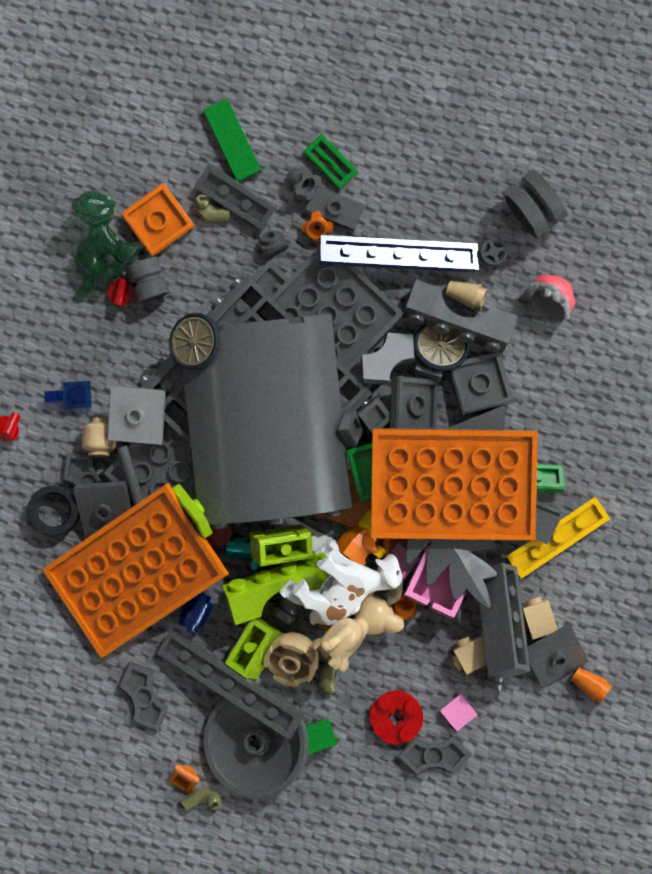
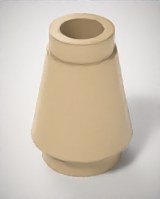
(467, 294)

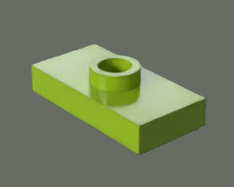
(194, 510)

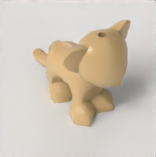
(347, 634)

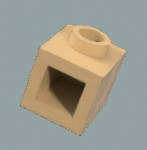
(539, 617)
(469, 654)

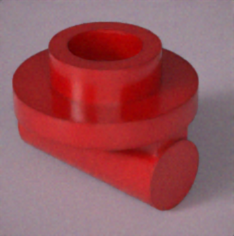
(121, 292)
(9, 427)

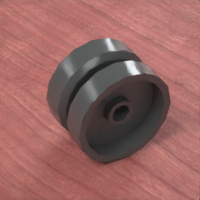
(534, 203)

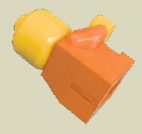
(358, 543)

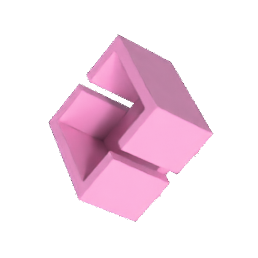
(438, 594)

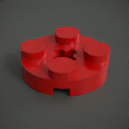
(383, 725)

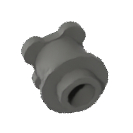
(302, 182)

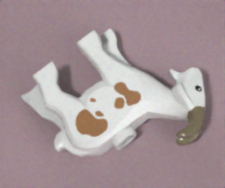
(345, 587)

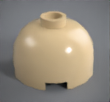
(292, 659)

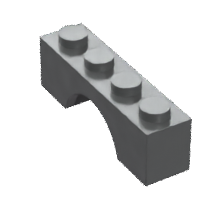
(428, 308)

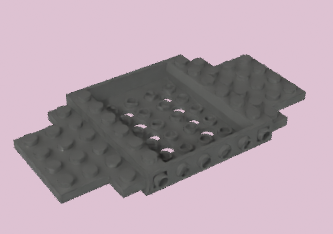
(359, 321)

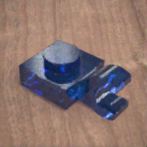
(75, 395)

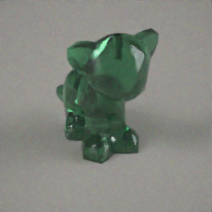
(97, 212)

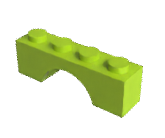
(249, 595)

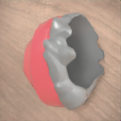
(551, 298)

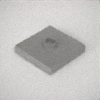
(136, 415)

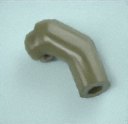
(209, 212)
(327, 679)
(202, 796)

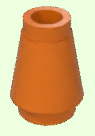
(591, 685)

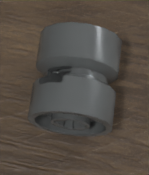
(147, 280)

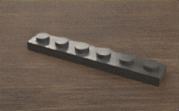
(230, 684)

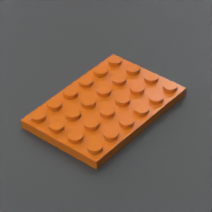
(454, 484)
(135, 571)

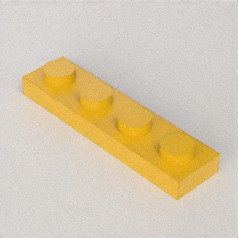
(568, 531)

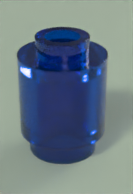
(196, 612)

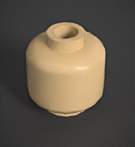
(96, 440)

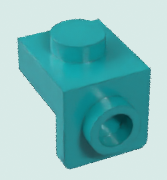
(241, 549)

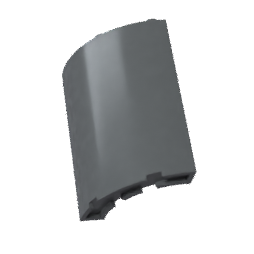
(268, 424)

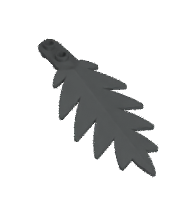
(465, 568)

